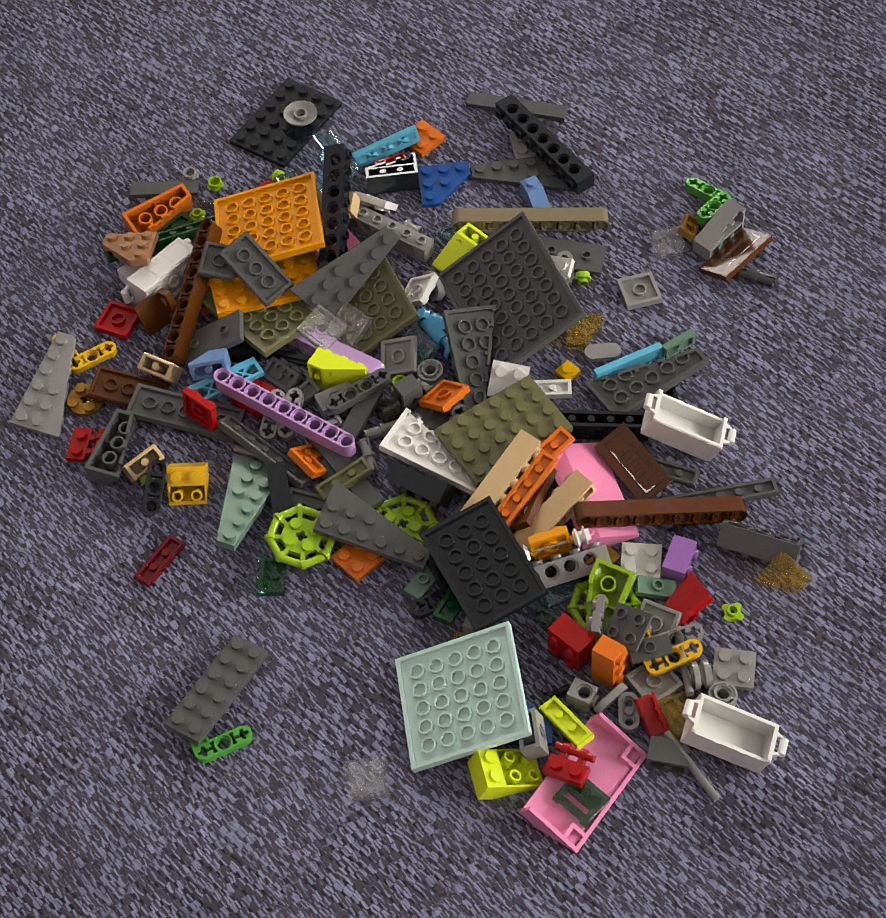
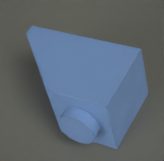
(533, 193)
(208, 363)

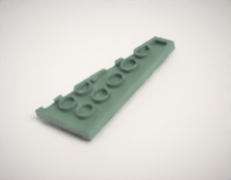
(244, 500)

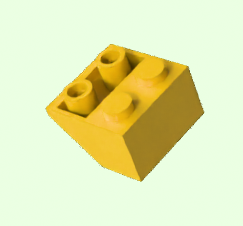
(187, 483)

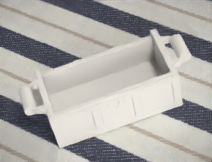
(164, 271)
(685, 426)
(731, 733)

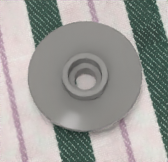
(300, 113)

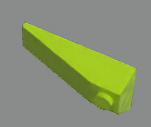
(610, 581)

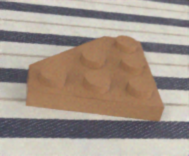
(132, 247)

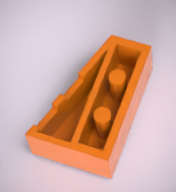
(609, 662)

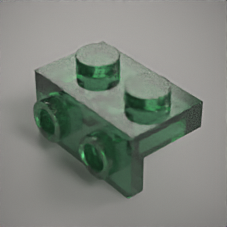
(271, 576)

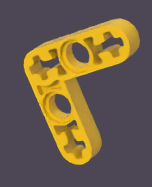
(82, 359)
(690, 657)

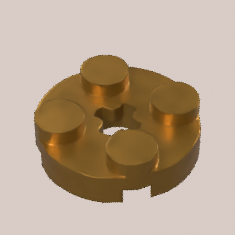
(76, 404)

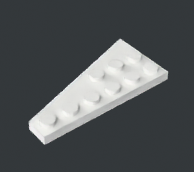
(422, 449)

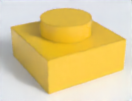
(567, 371)

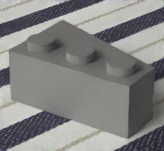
(720, 229)

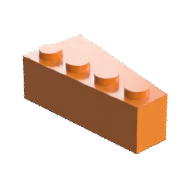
(158, 210)

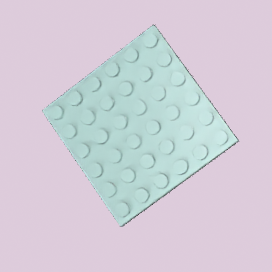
(462, 697)

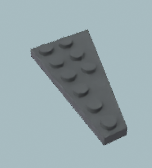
(516, 170)
(345, 274)
(361, 526)

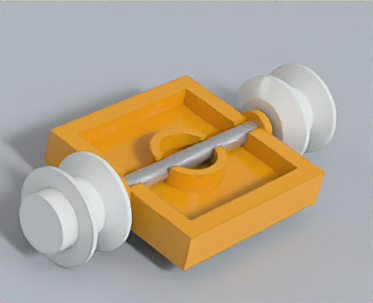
(554, 542)

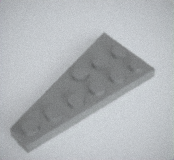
(47, 394)

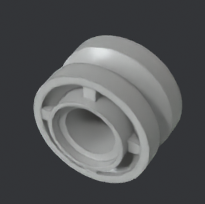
(431, 366)
(700, 674)
(723, 690)

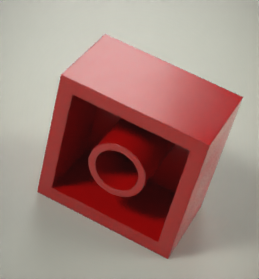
(570, 642)

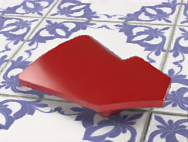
(689, 599)

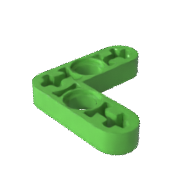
(693, 187)
(206, 744)

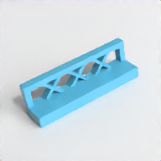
(386, 146)
(634, 359)
(245, 369)

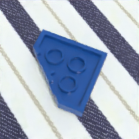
(441, 181)

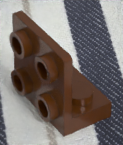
(156, 310)

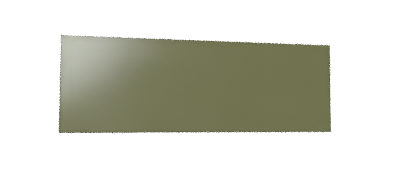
(347, 477)

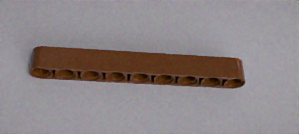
(190, 297)
(659, 511)

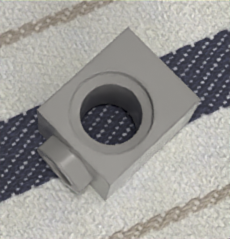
(579, 688)

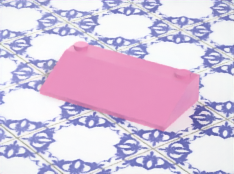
(593, 466)
(614, 759)

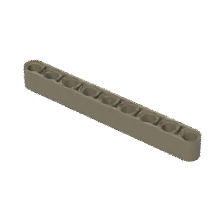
(541, 218)

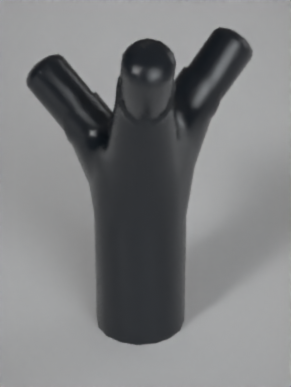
(677, 529)
(558, 692)

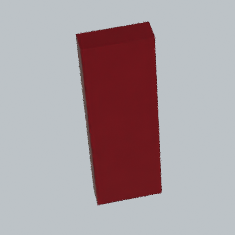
(159, 561)

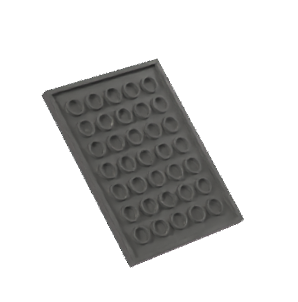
(523, 283)

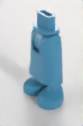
(435, 329)

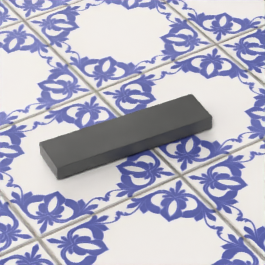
(154, 188)

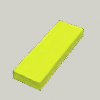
(566, 722)

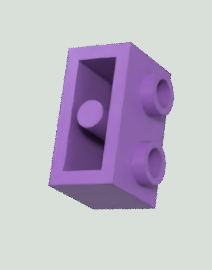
(679, 558)

